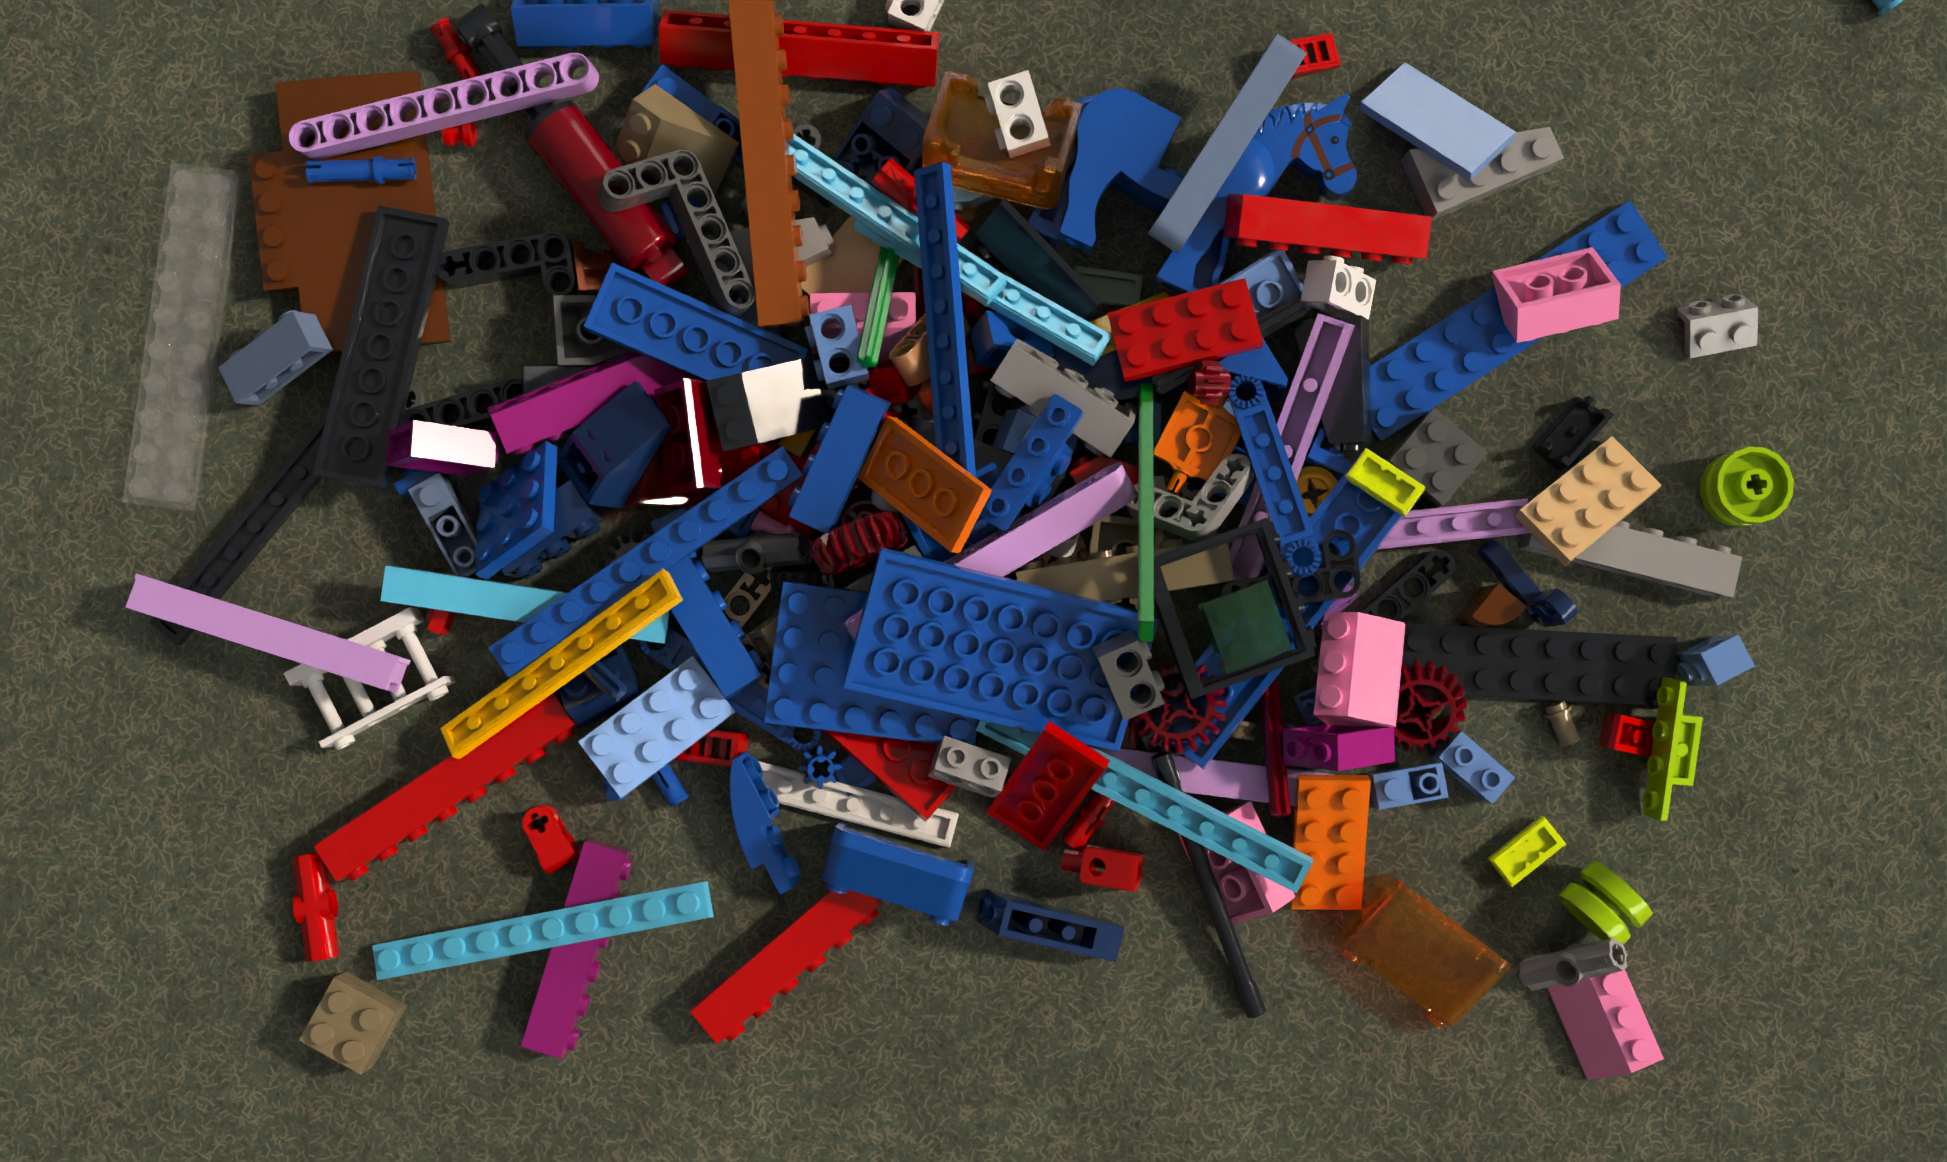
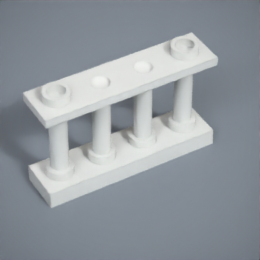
(400, 625)

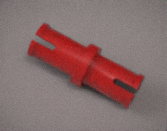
(455, 50)
(1088, 821)

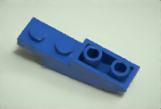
(700, 104)
(752, 812)

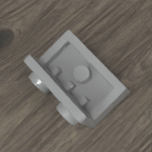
(1719, 325)

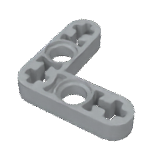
(1200, 508)

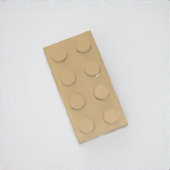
(1588, 501)

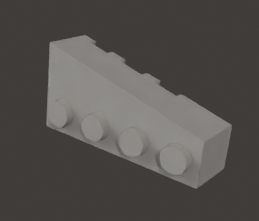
(1445, 191)
(1036, 379)

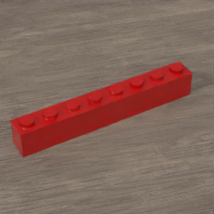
(810, 49)
(442, 789)

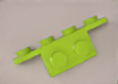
(1673, 750)

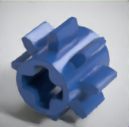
(820, 756)

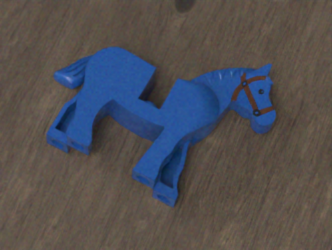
(1124, 143)

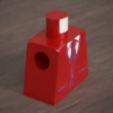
(1121, 871)

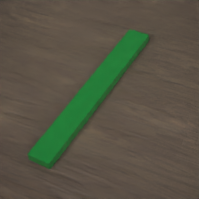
(1145, 515)

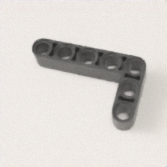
(691, 218)

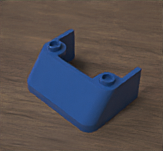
(896, 874)

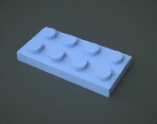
(656, 727)

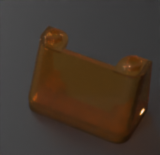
(965, 138)
(1421, 952)

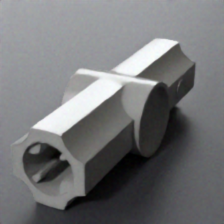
(1573, 964)

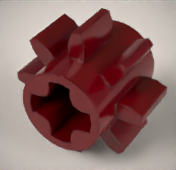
(1209, 382)

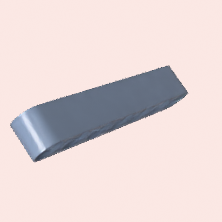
(1227, 143)

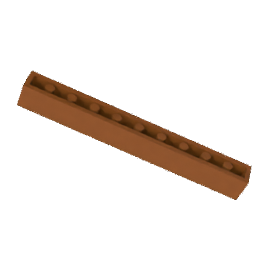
(768, 164)

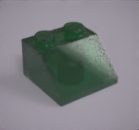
(1244, 627)

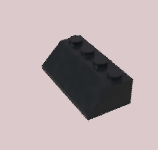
(1032, 261)

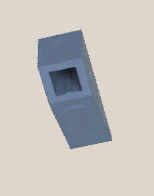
(447, 522)

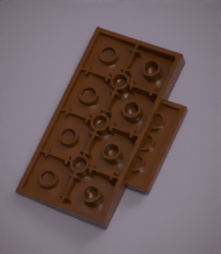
(321, 231)

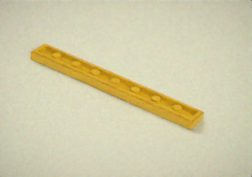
(561, 664)

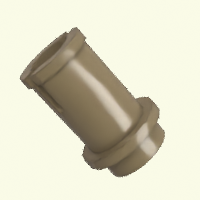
(1562, 723)

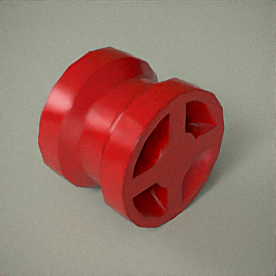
(462, 133)

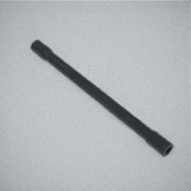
(1245, 985)

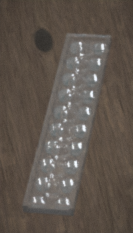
(183, 337)

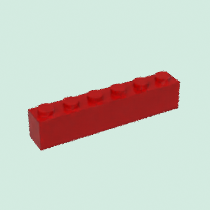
(1326, 226)
(781, 961)

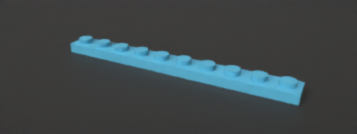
(1182, 814)
(543, 930)

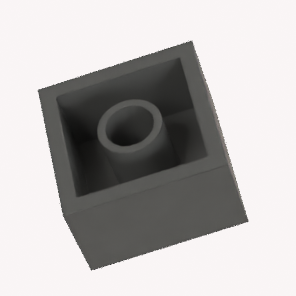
(1437, 457)

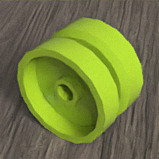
(1746, 487)
(1605, 903)

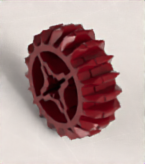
(858, 542)
(1447, 694)
(1169, 720)

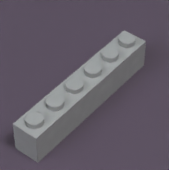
(1658, 559)

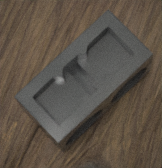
(1124, 677)

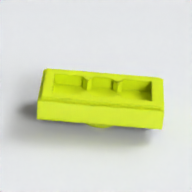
(1385, 482)
(1526, 851)

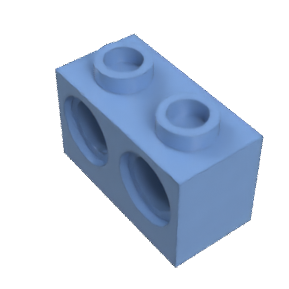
(844, 345)
(1714, 661)
(1472, 767)

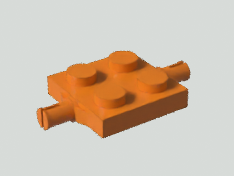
(1196, 440)

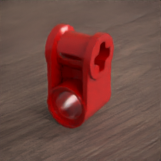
(555, 844)

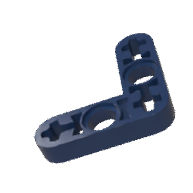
(1544, 607)

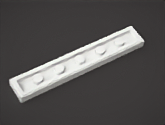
(862, 807)

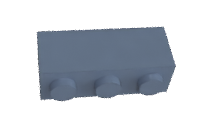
(275, 357)

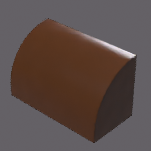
(1490, 607)

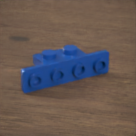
(1034, 464)

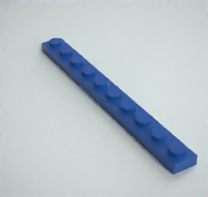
(944, 314)
(656, 553)

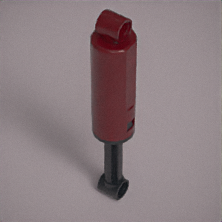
(579, 162)

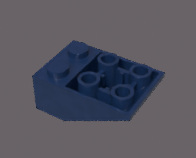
(885, 131)
(614, 447)
(572, 520)
(588, 703)

